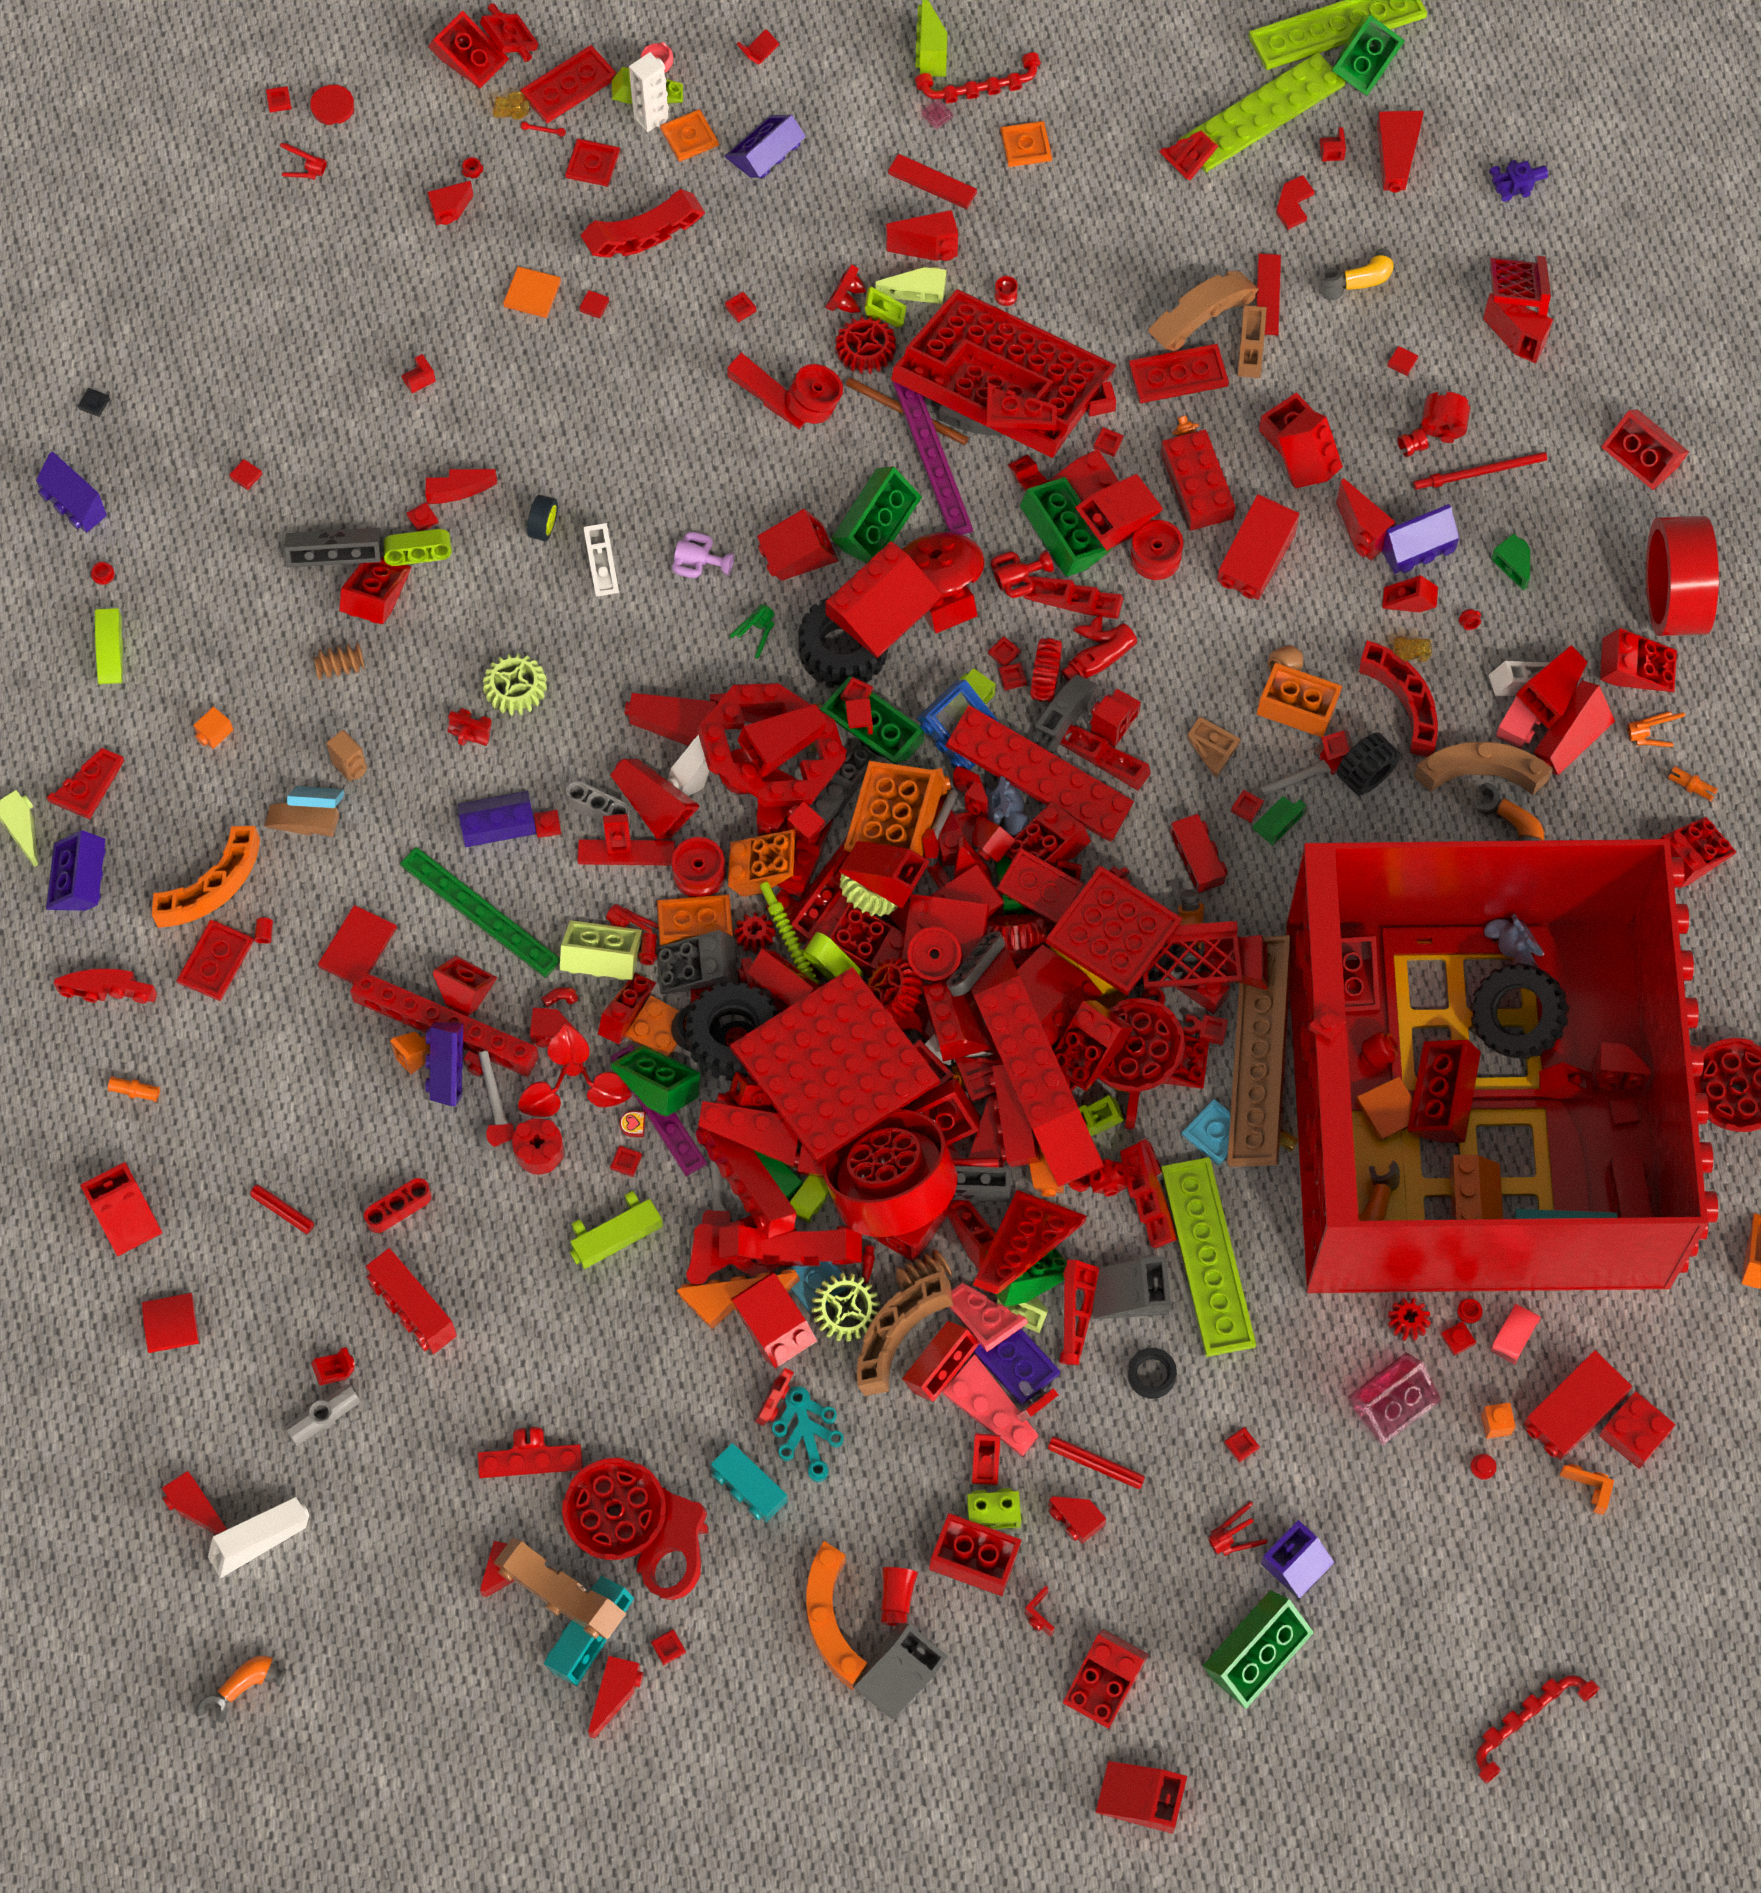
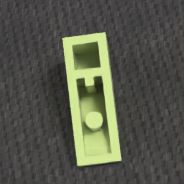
(916, 285)
(19, 822)

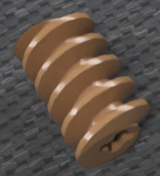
(339, 661)
(921, 1269)

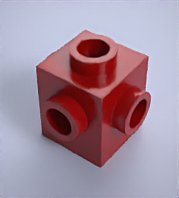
(1109, 1179)

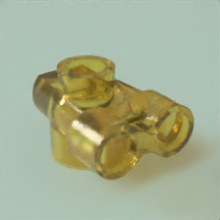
(513, 106)
(1413, 649)

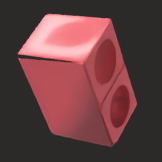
(1515, 1333)

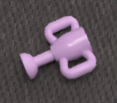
(695, 555)

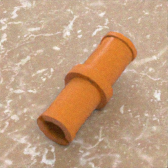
(1693, 783)
(133, 1088)

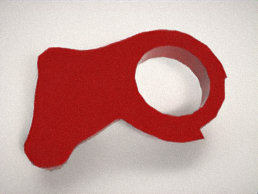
(705, 1254)
(680, 1534)

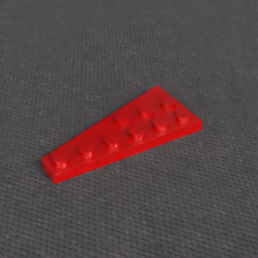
(1024, 1237)

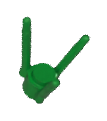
(759, 618)

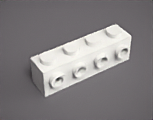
(649, 92)

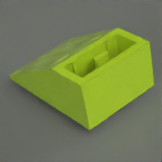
(931, 42)

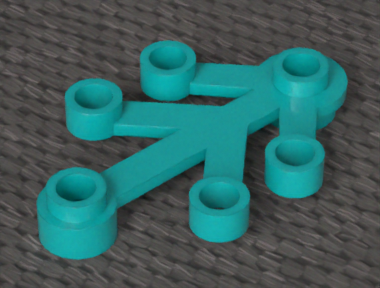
(806, 1429)

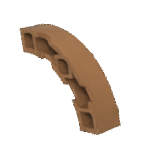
(1200, 305)
(1483, 759)
(893, 1324)
(558, 1590)

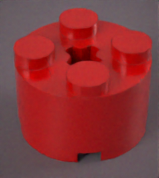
(1445, 416)
(537, 1132)

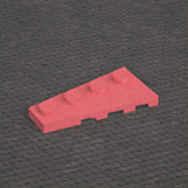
(988, 1404)

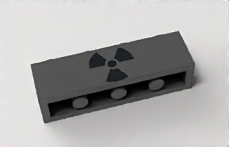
(333, 547)
(983, 1183)

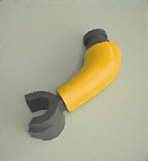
(1372, 274)

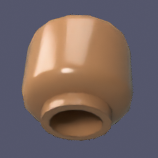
(1288, 656)

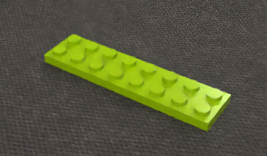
(1327, 28)
(1269, 108)
(1208, 1257)

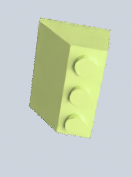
(600, 950)

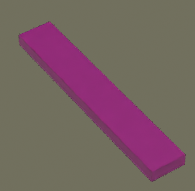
(671, 1132)

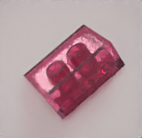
(1395, 1397)

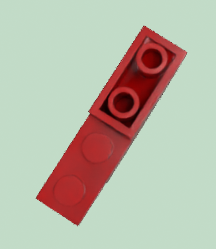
(806, 860)
(96, 983)

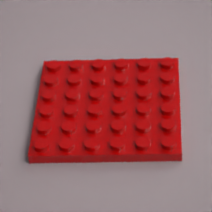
(834, 1064)

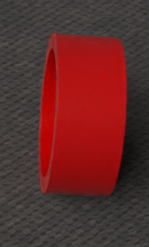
(1682, 575)
(892, 1176)

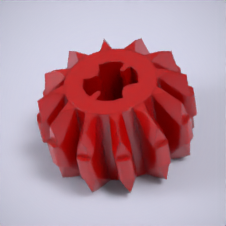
(745, 932)
(1409, 1309)

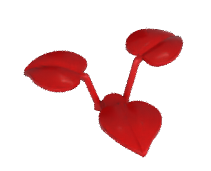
(571, 1050)

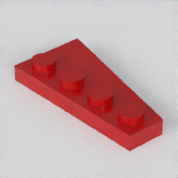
(752, 1129)

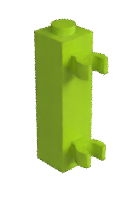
(616, 1233)

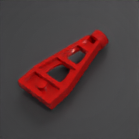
(1083, 1277)

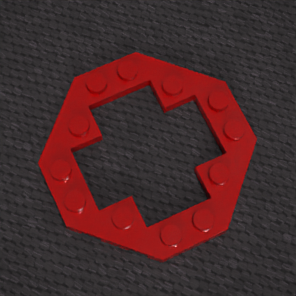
(743, 776)

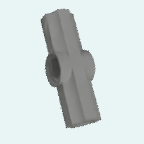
(308, 1425)

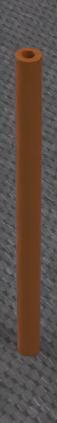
(895, 405)

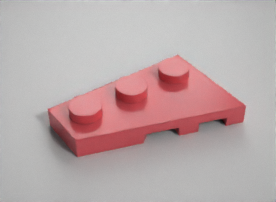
(983, 1317)

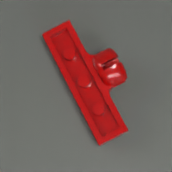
(529, 1457)

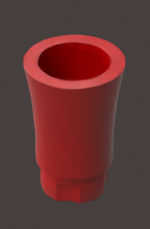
(896, 1594)

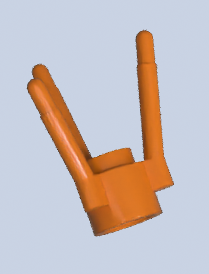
(1640, 729)

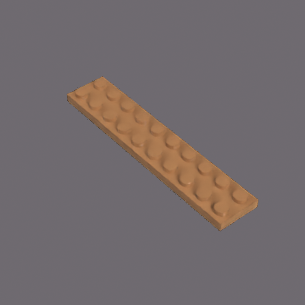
(1260, 1063)

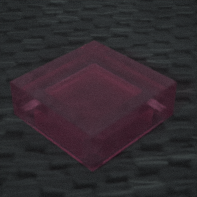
(937, 114)

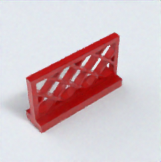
(1537, 282)
(1194, 934)

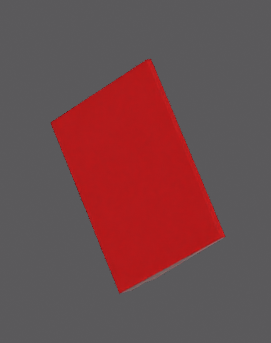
(980, 345)

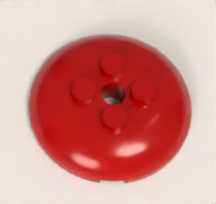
(947, 560)
(1162, 1048)
(1726, 1064)
(607, 1485)

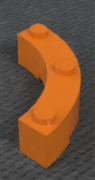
(214, 886)
(821, 1619)

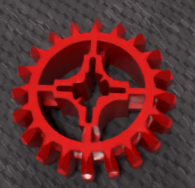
(872, 354)
(1046, 669)
(1019, 930)
(896, 987)

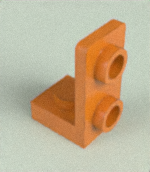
(1597, 1479)

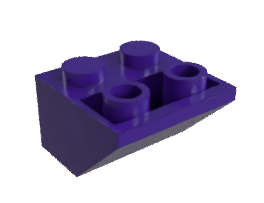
(1297, 1559)

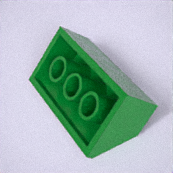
(876, 514)
(1060, 526)
(893, 733)
(1258, 1648)

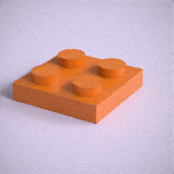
(654, 1025)

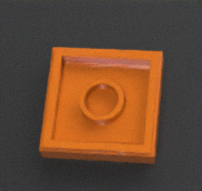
(689, 135)
(1026, 143)
(532, 292)
(1387, 1108)

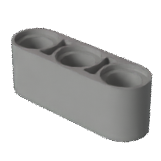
(592, 797)

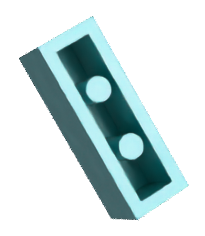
(748, 1483)

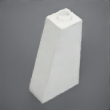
(256, 1536)

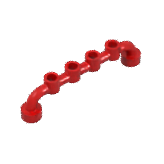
(971, 89)
(1532, 1707)

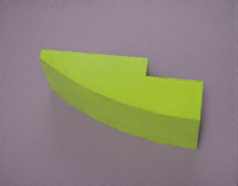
(109, 645)
(1102, 1115)

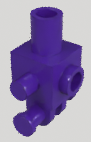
(1517, 179)

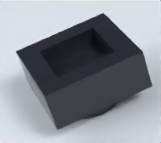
(93, 402)

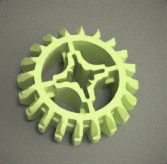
(508, 673)
(865, 898)
(834, 1301)

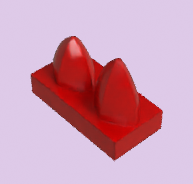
(843, 300)

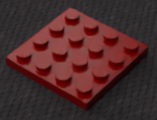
(1113, 930)

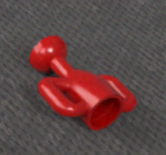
(1017, 572)

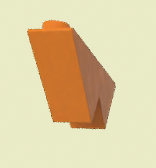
(713, 1300)

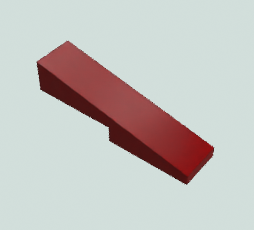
(763, 386)
(1098, 752)

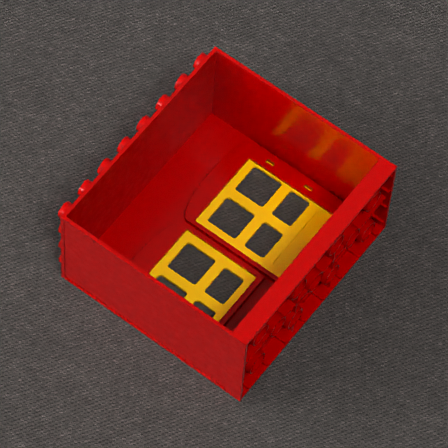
(1614, 948)

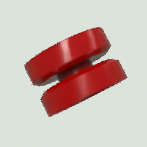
(814, 393)
(1156, 549)
(698, 867)
(934, 939)

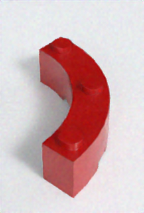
(645, 230)
(1410, 689)
(790, 1248)

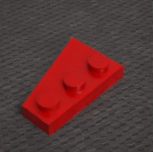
(1013, 411)
(89, 785)

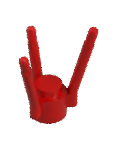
(314, 165)
(622, 917)
(1222, 1538)

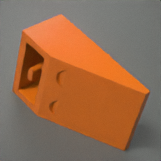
(760, 861)

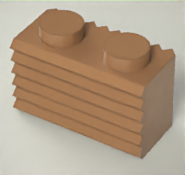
(347, 756)

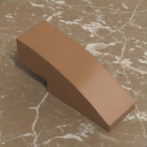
(1251, 341)
(302, 819)

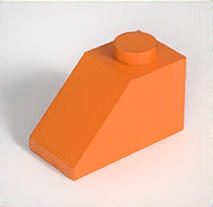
(410, 1051)

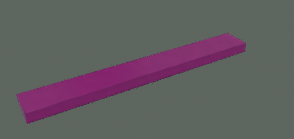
(934, 460)

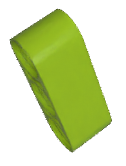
(417, 547)
(828, 957)
(810, 1198)

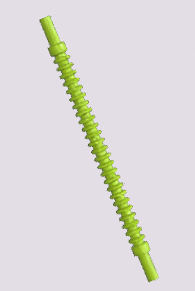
(776, 909)

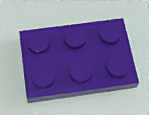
(1017, 1361)

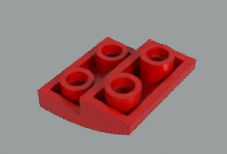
(170, 1323)

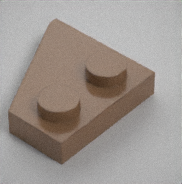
(1212, 744)

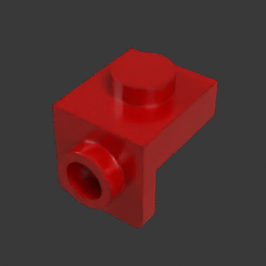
(333, 1367)

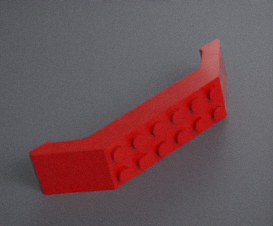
(1035, 1072)

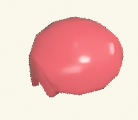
(660, 51)

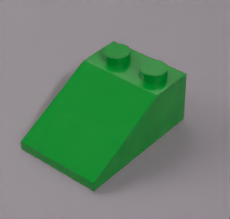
(1367, 54)
(658, 1080)

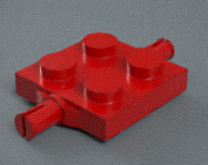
(509, 33)

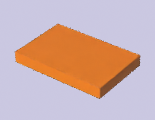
(693, 917)

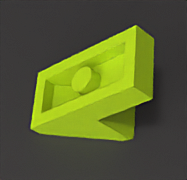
(884, 307)

